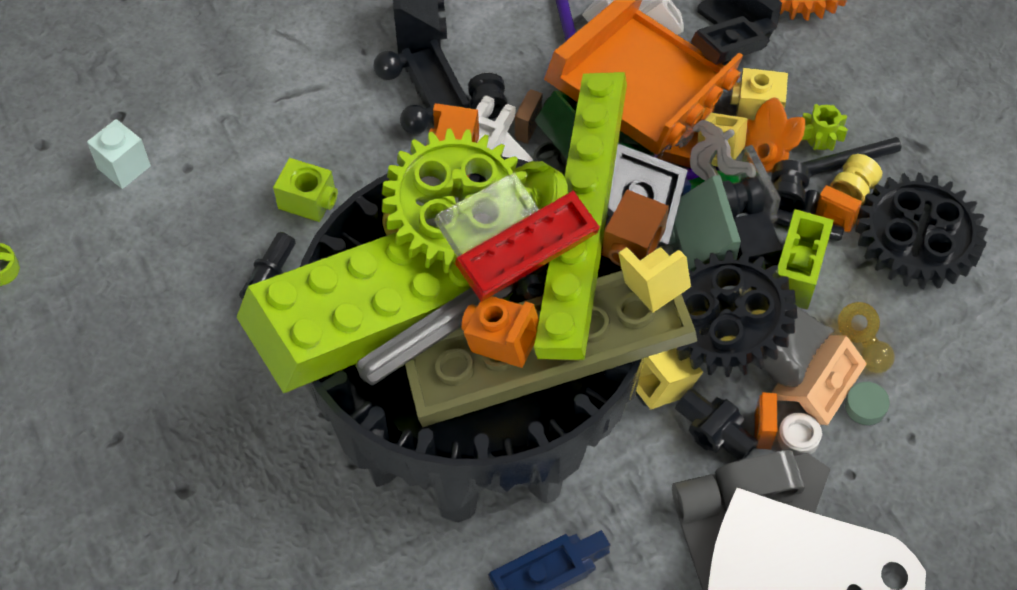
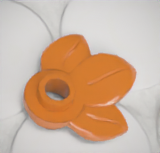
(773, 133)

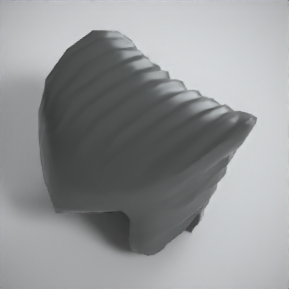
(803, 344)

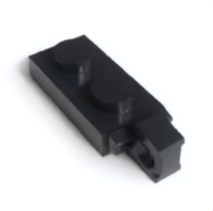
(735, 36)

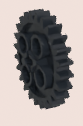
(957, 238)
(730, 313)

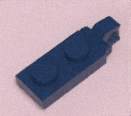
(552, 564)

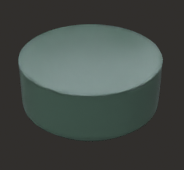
(867, 403)

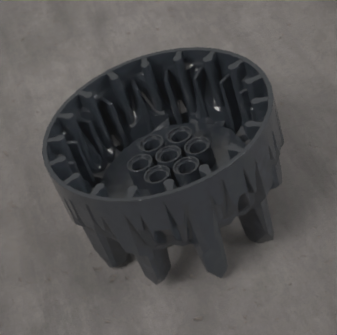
(511, 443)

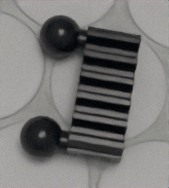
(432, 79)

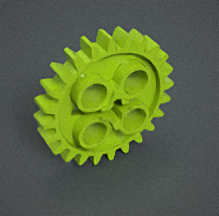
(450, 163)

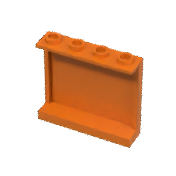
(663, 72)

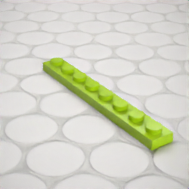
(589, 172)

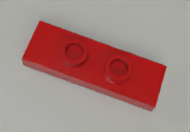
(527, 245)

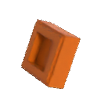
(839, 207)
(765, 420)

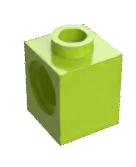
(301, 177)

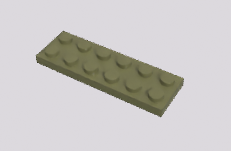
(455, 381)

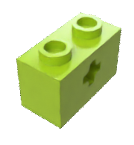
(804, 254)

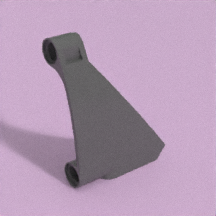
(705, 499)

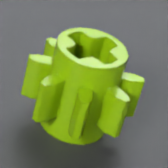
(824, 127)

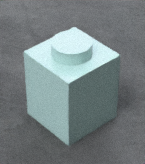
(119, 153)

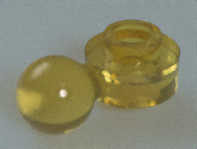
(876, 353)

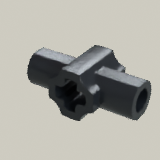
(716, 424)

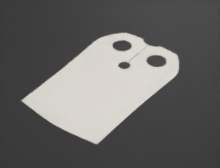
(793, 549)

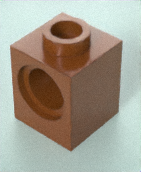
(635, 225)

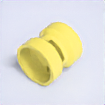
(858, 176)

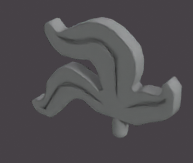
(716, 143)

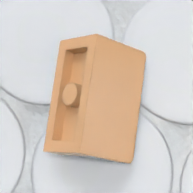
(826, 380)

